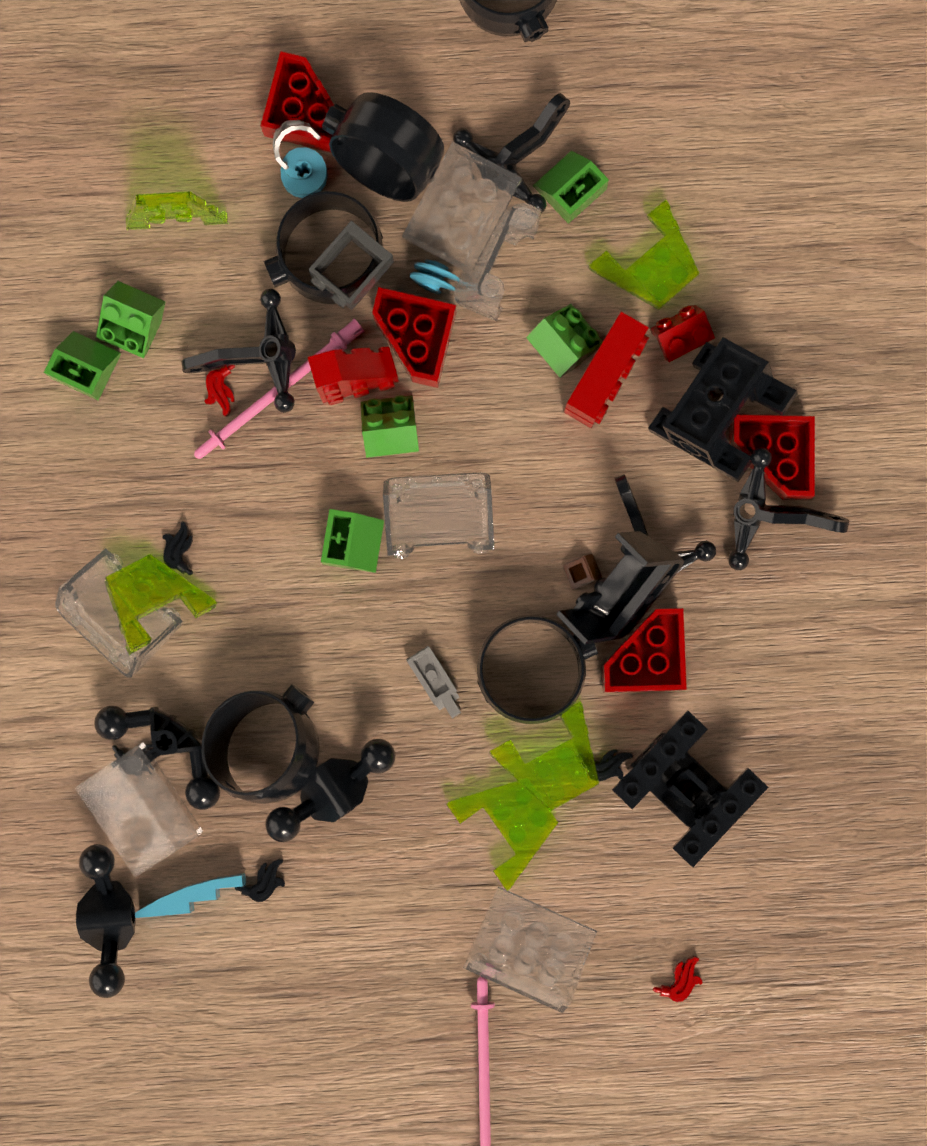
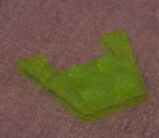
(174, 205)
(658, 272)
(145, 588)
(559, 773)
(519, 819)

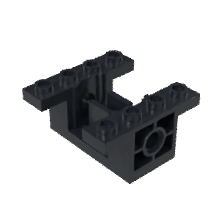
(701, 420)
(708, 807)

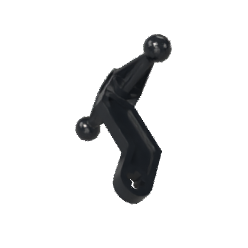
(521, 146)
(274, 350)
(754, 494)
(704, 550)

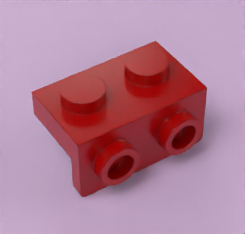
(682, 332)

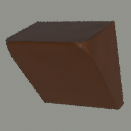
(582, 571)

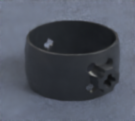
(527, 23)
(384, 145)
(299, 211)
(580, 649)
(228, 716)

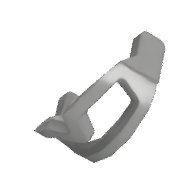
(287, 127)

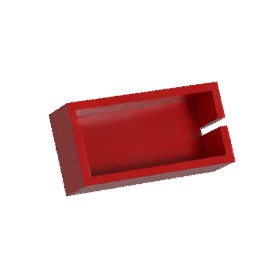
(603, 374)

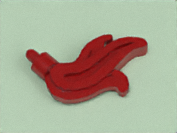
(218, 390)
(683, 982)

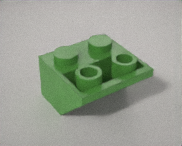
(572, 185)
(129, 318)
(564, 339)
(82, 364)
(389, 426)
(352, 541)

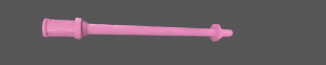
(337, 341)
(482, 1006)

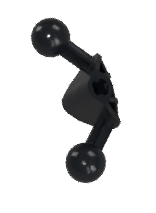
(114, 722)
(332, 790)
(104, 919)

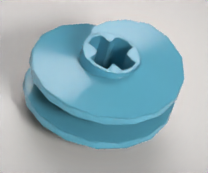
(299, 161)
(432, 275)

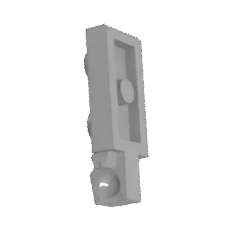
(435, 680)

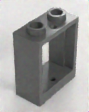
(366, 243)

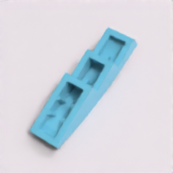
(183, 900)

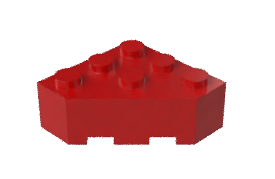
(297, 96)
(416, 332)
(354, 374)
(792, 450)
(650, 656)

